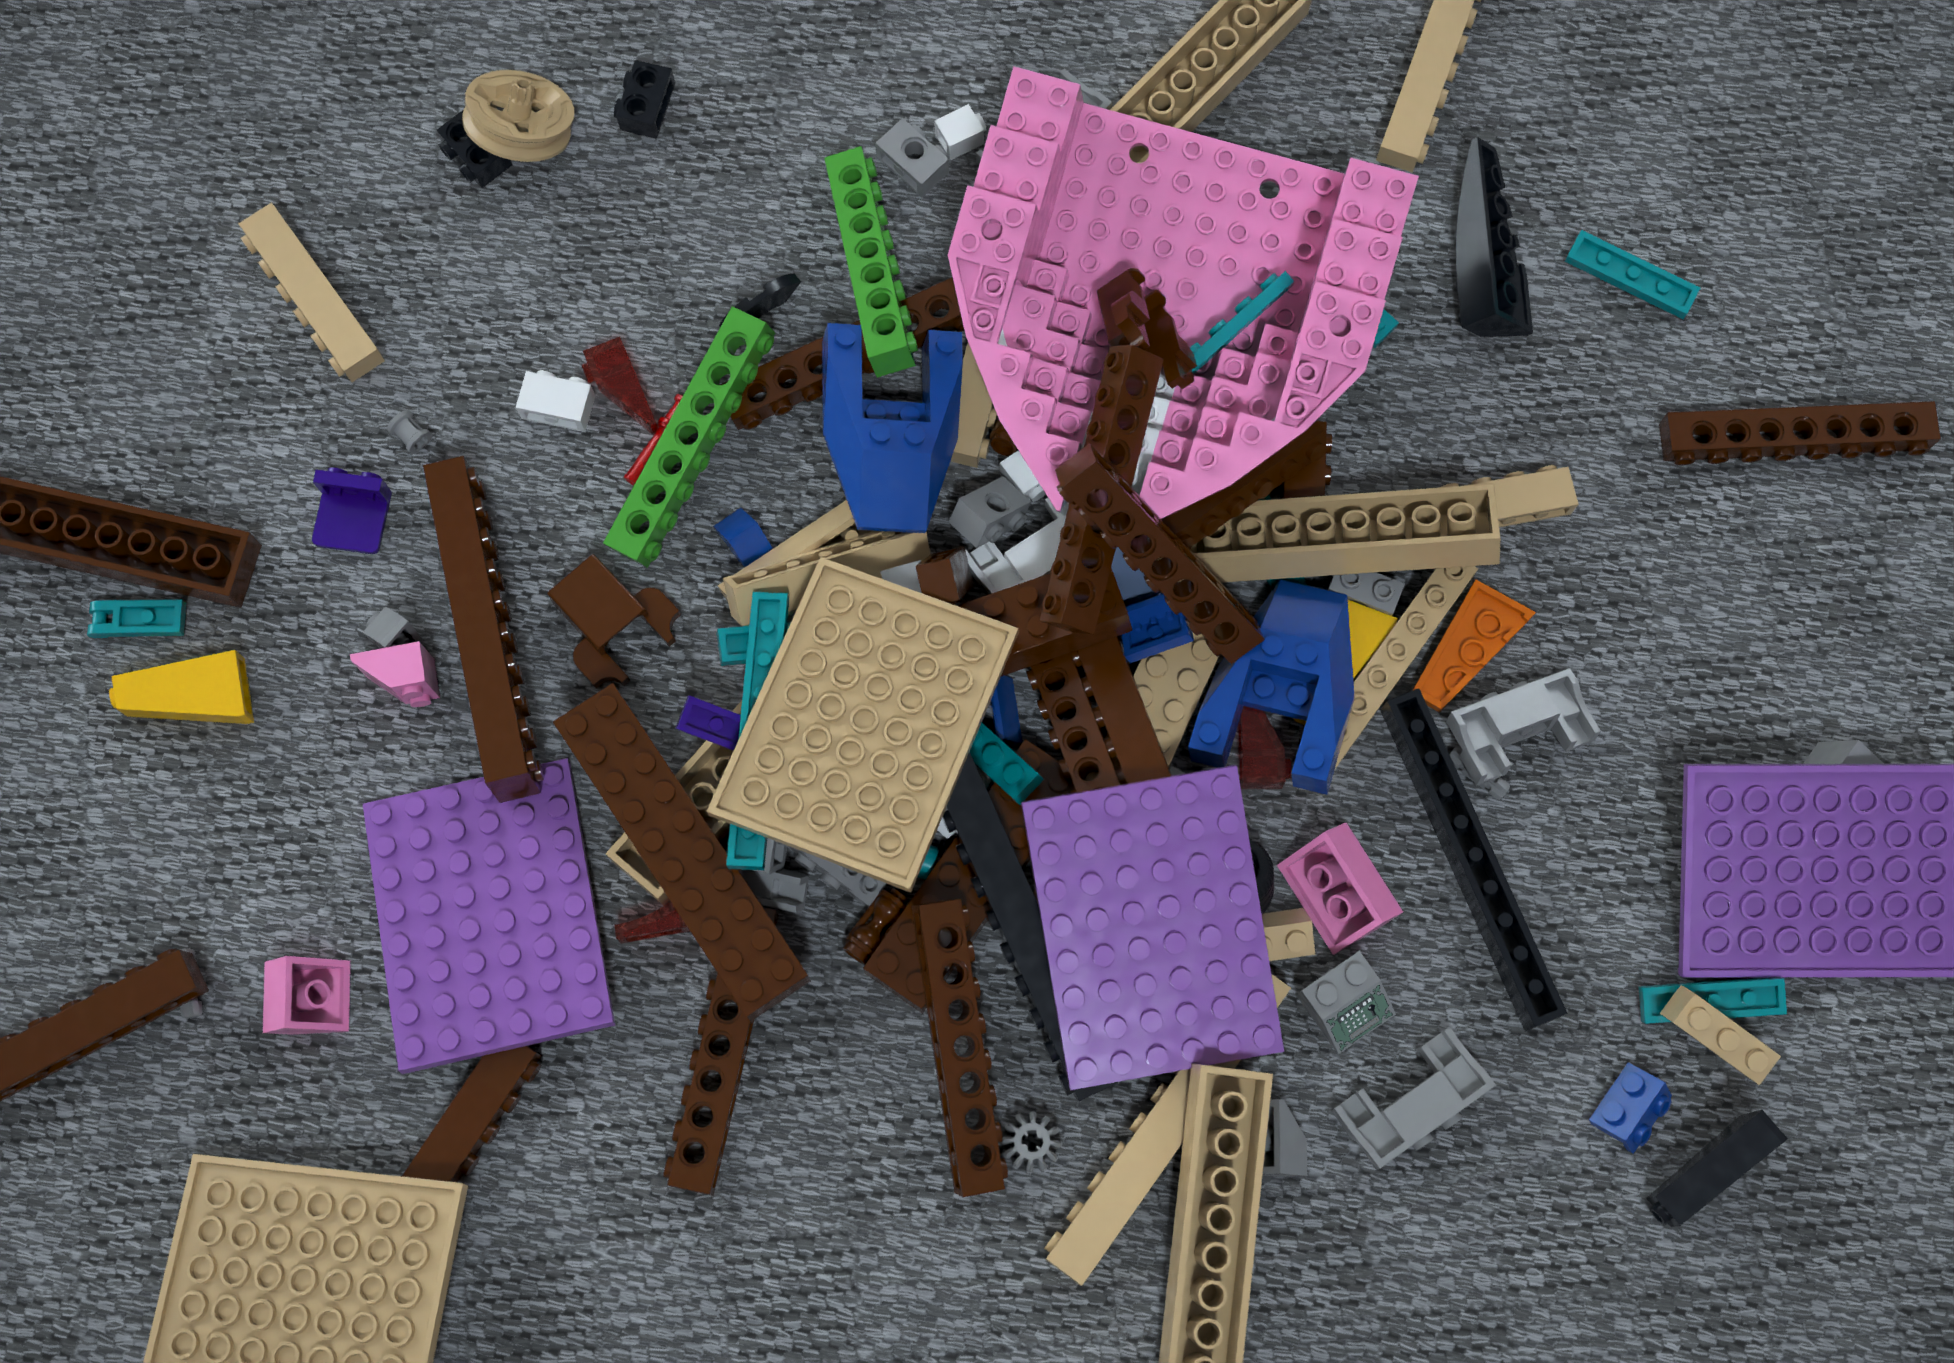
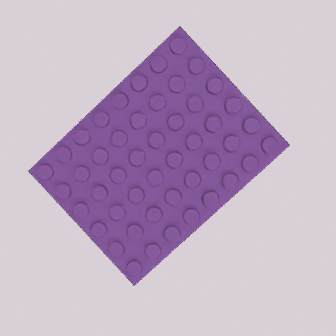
(1817, 870)
(485, 920)
(1152, 927)

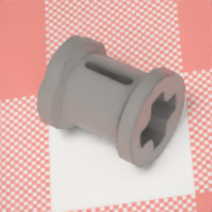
(409, 431)

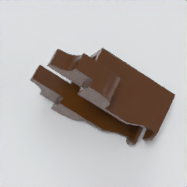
(1145, 324)
(601, 609)

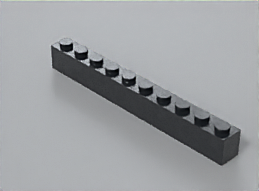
(1473, 860)
(1010, 904)

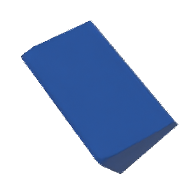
(1006, 712)

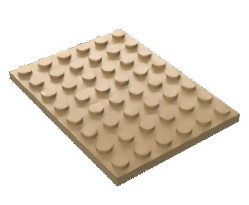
(864, 724)
(305, 1266)

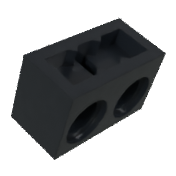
(651, 100)
(469, 153)

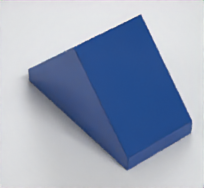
(743, 537)

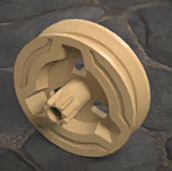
(518, 130)

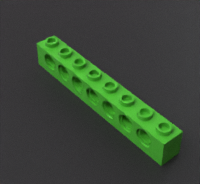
(870, 263)
(704, 389)

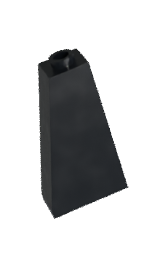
(1715, 1168)

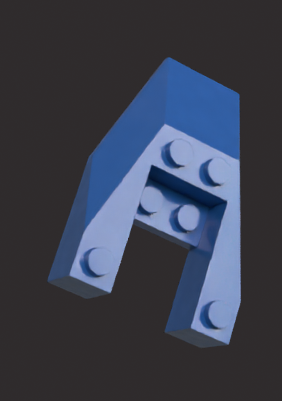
(891, 451)
(1295, 673)

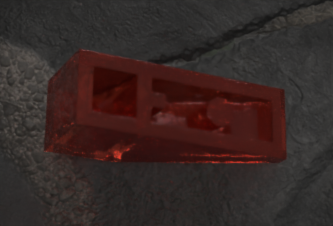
(617, 380)
(1260, 753)

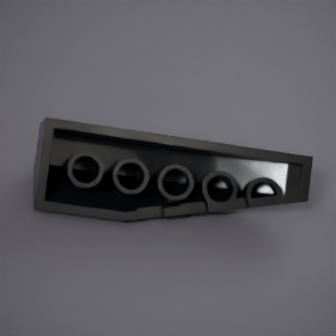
(1489, 281)

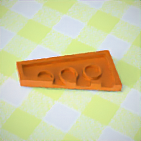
(1472, 639)

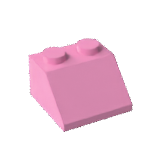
(401, 670)
(306, 995)

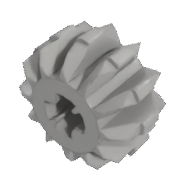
(1021, 1150)

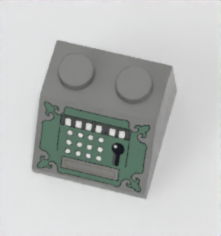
(1347, 1002)

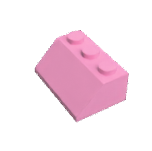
(1339, 888)

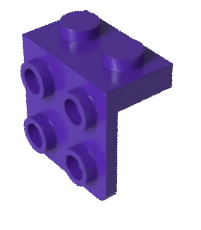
(350, 510)

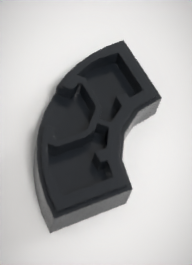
(774, 295)

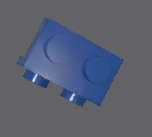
(1154, 629)
(1632, 1107)

